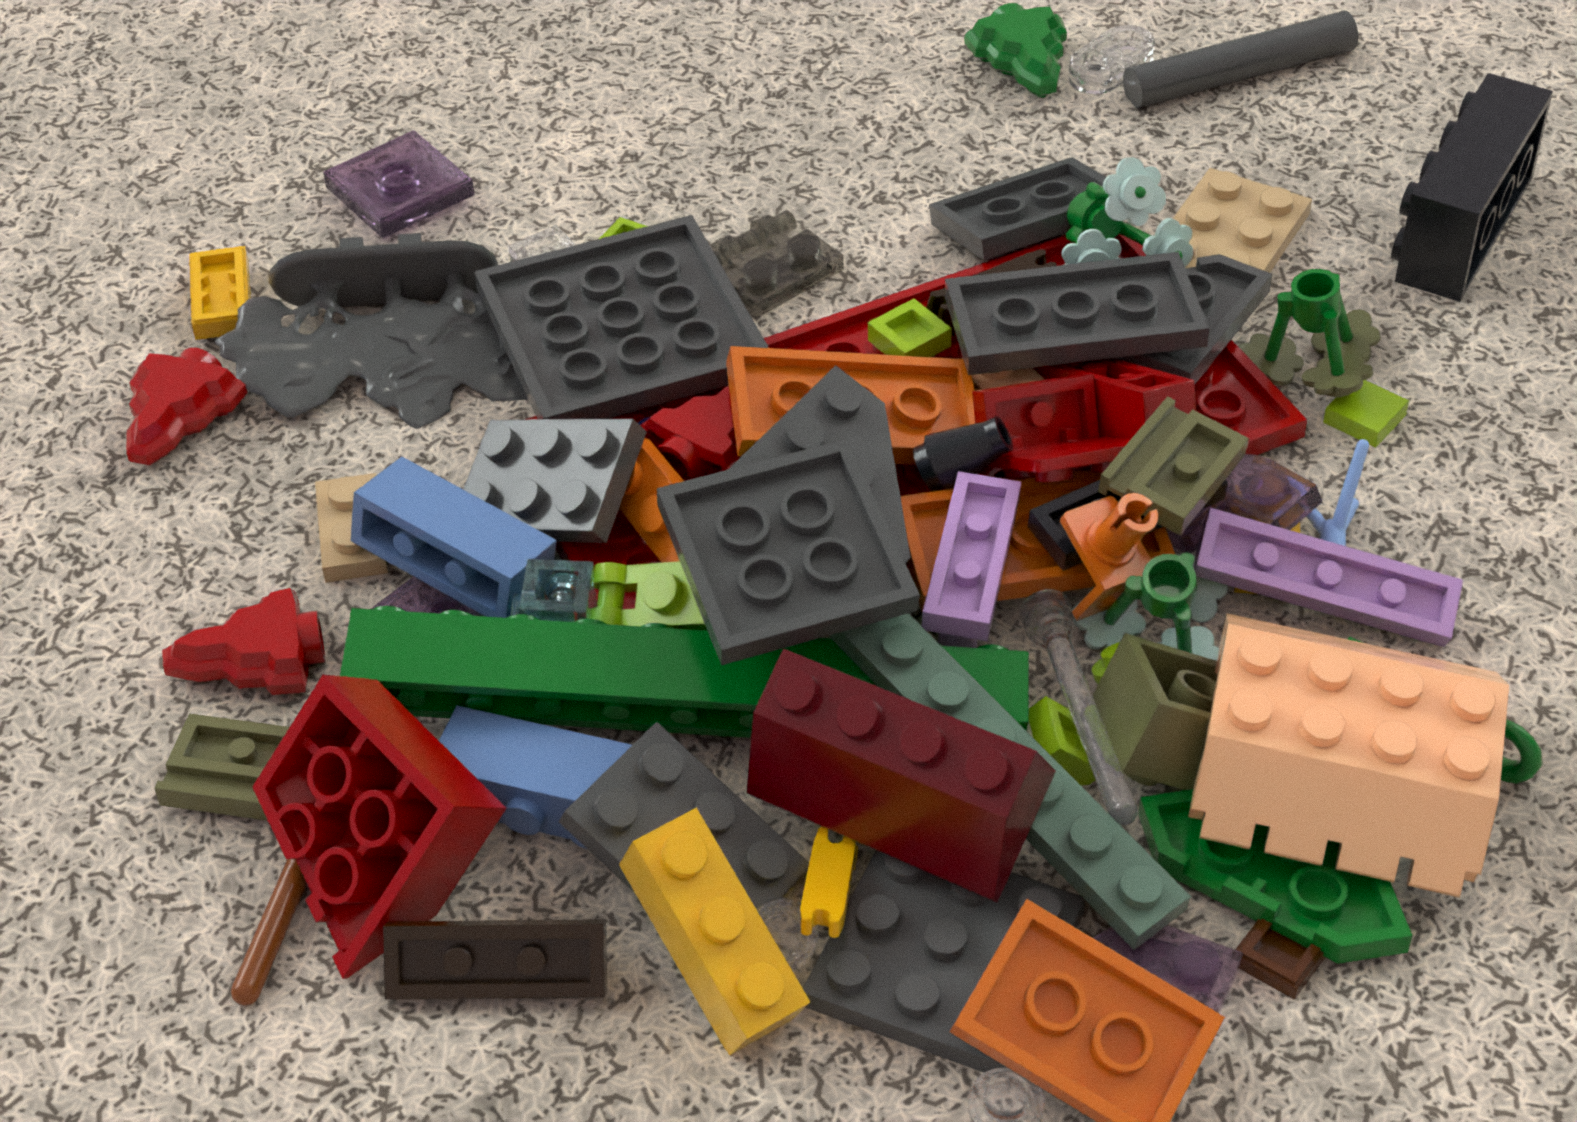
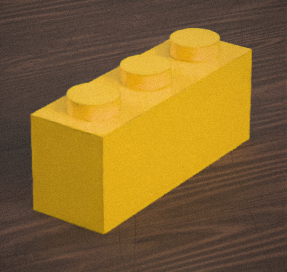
(713, 931)

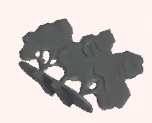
(405, 352)

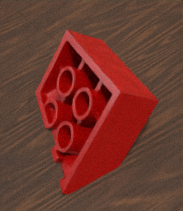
(371, 813)

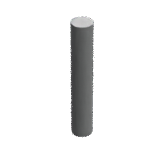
(1240, 59)

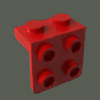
(1050, 427)

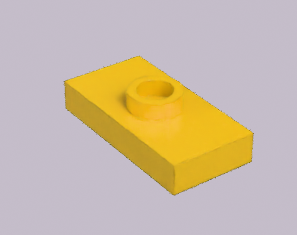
(217, 290)

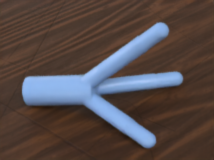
(1335, 529)

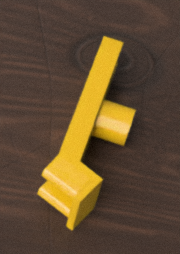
(827, 884)

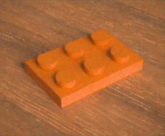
(1086, 1022)

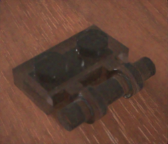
(780, 272)

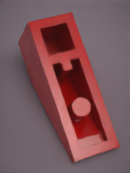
(1127, 392)

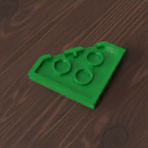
(1334, 909)

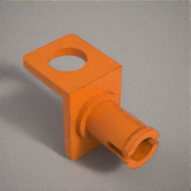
(1109, 545)

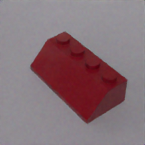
(894, 774)

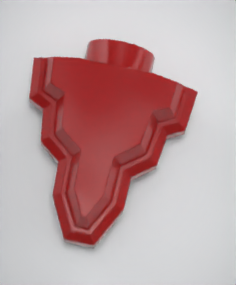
(177, 400)
(696, 435)
(253, 648)

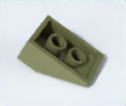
(1157, 710)

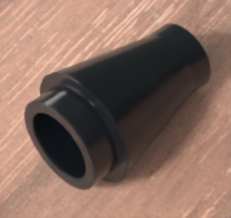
(962, 450)

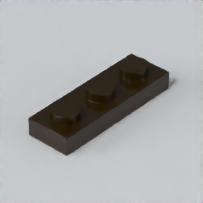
(495, 959)

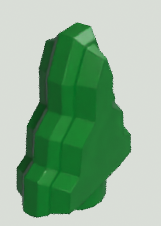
(1021, 45)

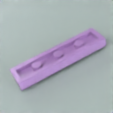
(1327, 577)

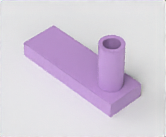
(971, 559)

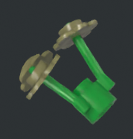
(1339, 336)

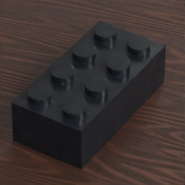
(1470, 186)

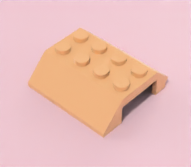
(1352, 751)

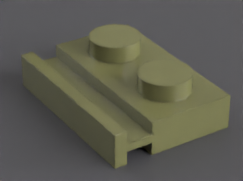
(1175, 463)
(218, 765)

